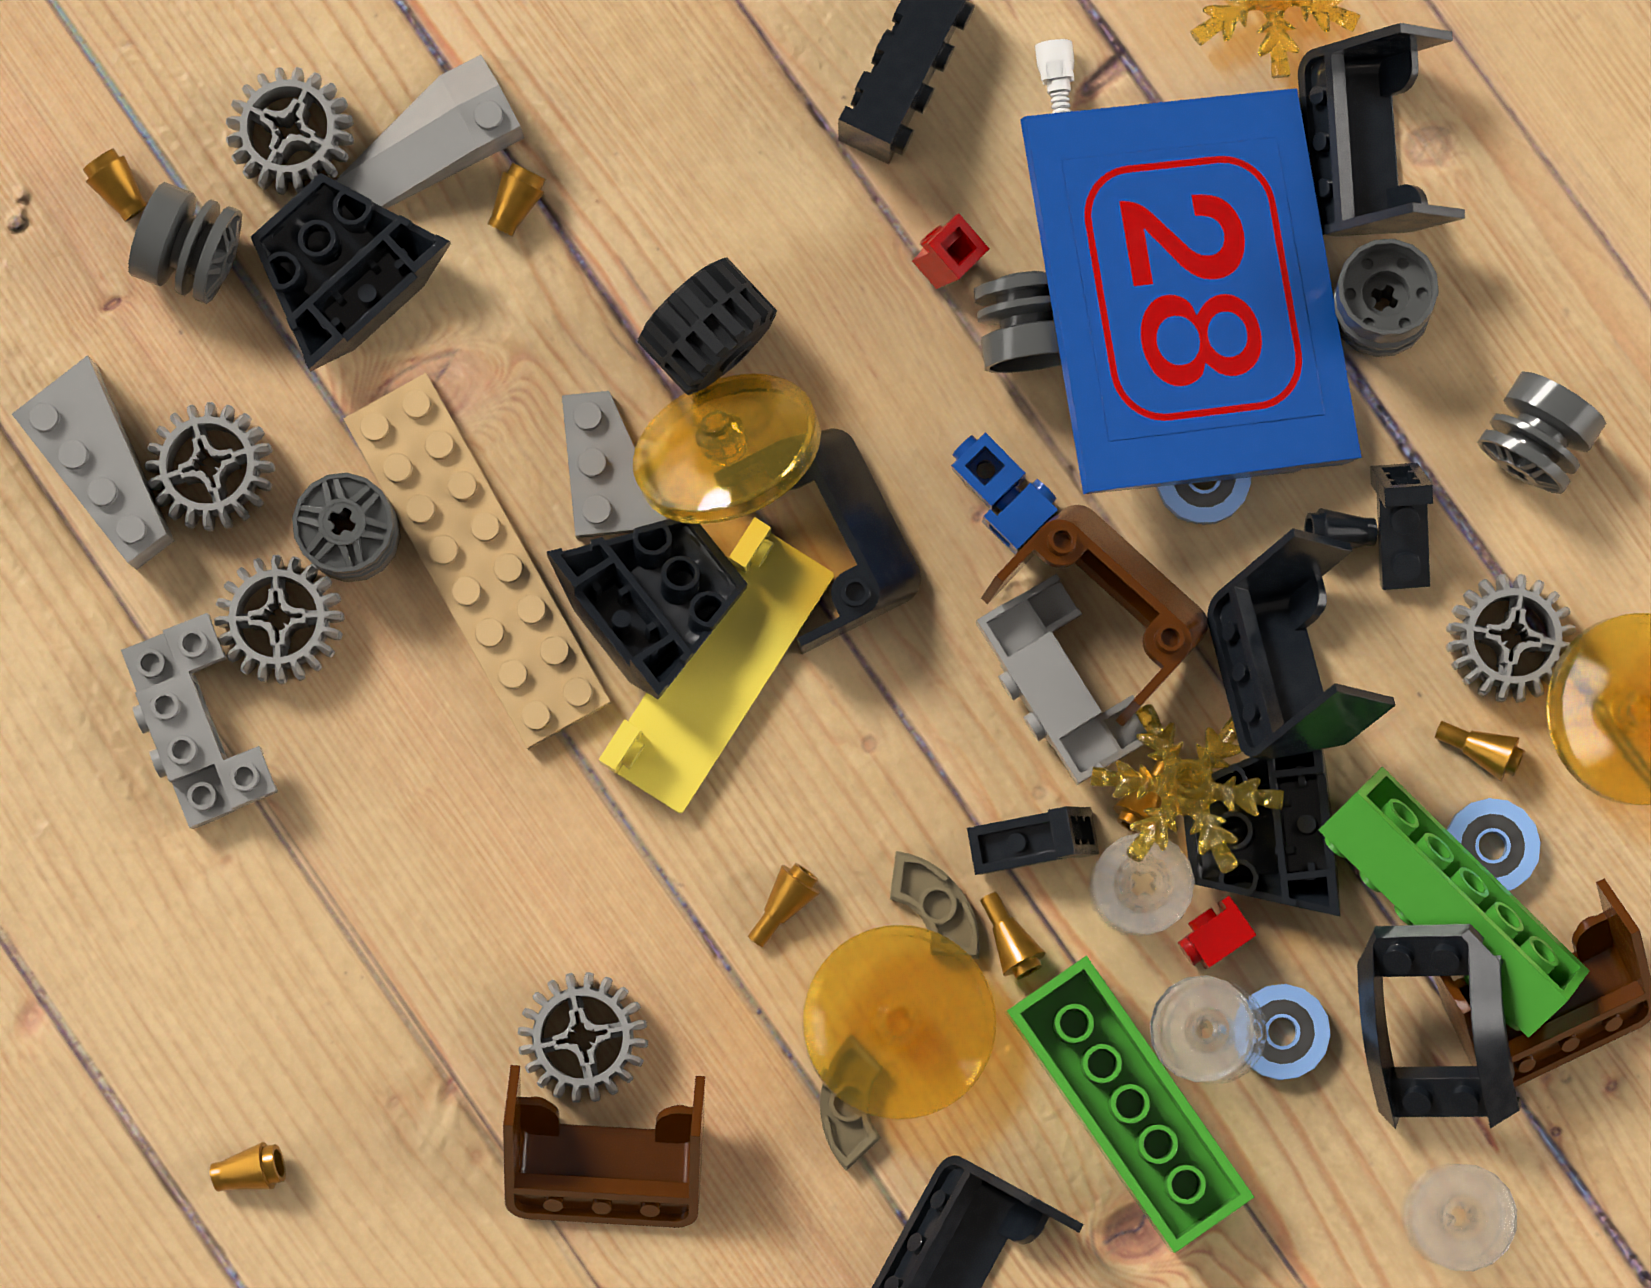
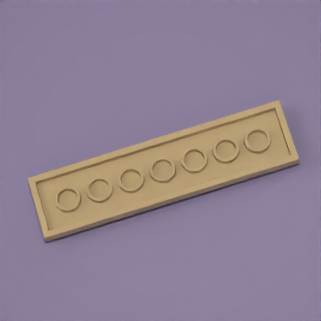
(477, 561)

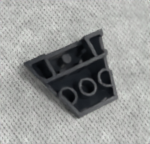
(342, 266)
(650, 596)
(1279, 850)

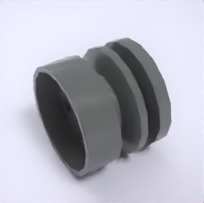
(175, 239)
(1391, 272)
(1026, 323)
(1545, 424)
(355, 553)

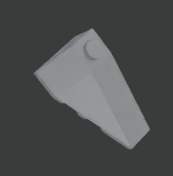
(439, 134)

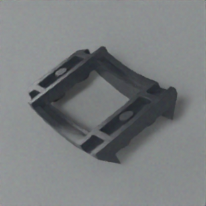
(1437, 1090)

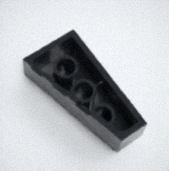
(901, 76)

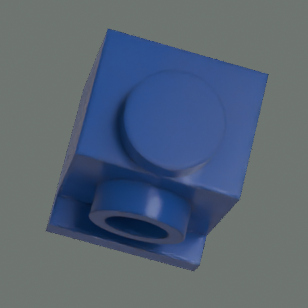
(985, 449)
(1021, 515)

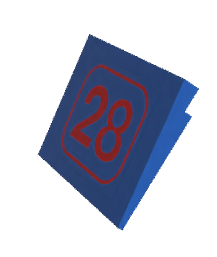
(1190, 291)

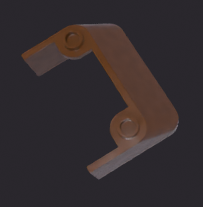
(1083, 538)
(1603, 1008)
(602, 1170)

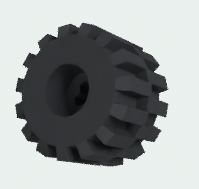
(707, 326)

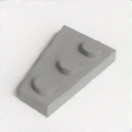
(602, 468)

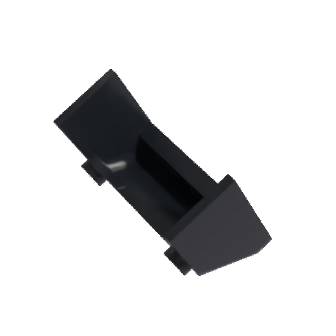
(1352, 132)
(885, 566)
(1268, 658)
(963, 1228)

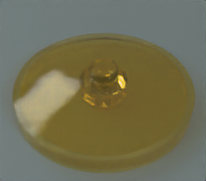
(727, 449)
(1603, 708)
(899, 1022)

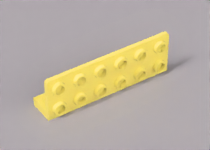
(681, 735)

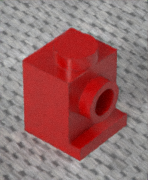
(949, 252)
(1216, 935)

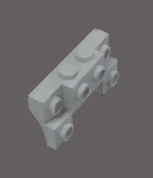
(1049, 684)
(182, 726)

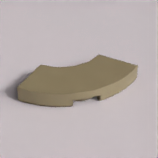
(935, 900)
(845, 1129)

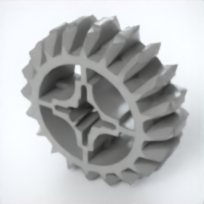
(256, 112)
(190, 473)
(277, 595)
(1487, 635)
(542, 1045)

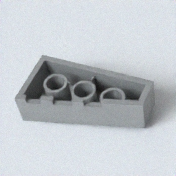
(89, 449)

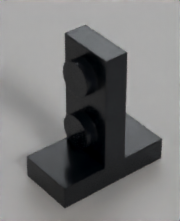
(1402, 524)
(1033, 839)

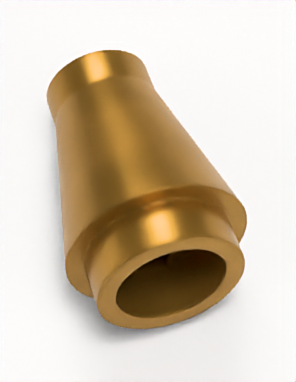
(115, 183)
(515, 198)
(251, 1169)

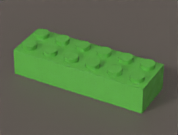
(1440, 882)
(1129, 1104)

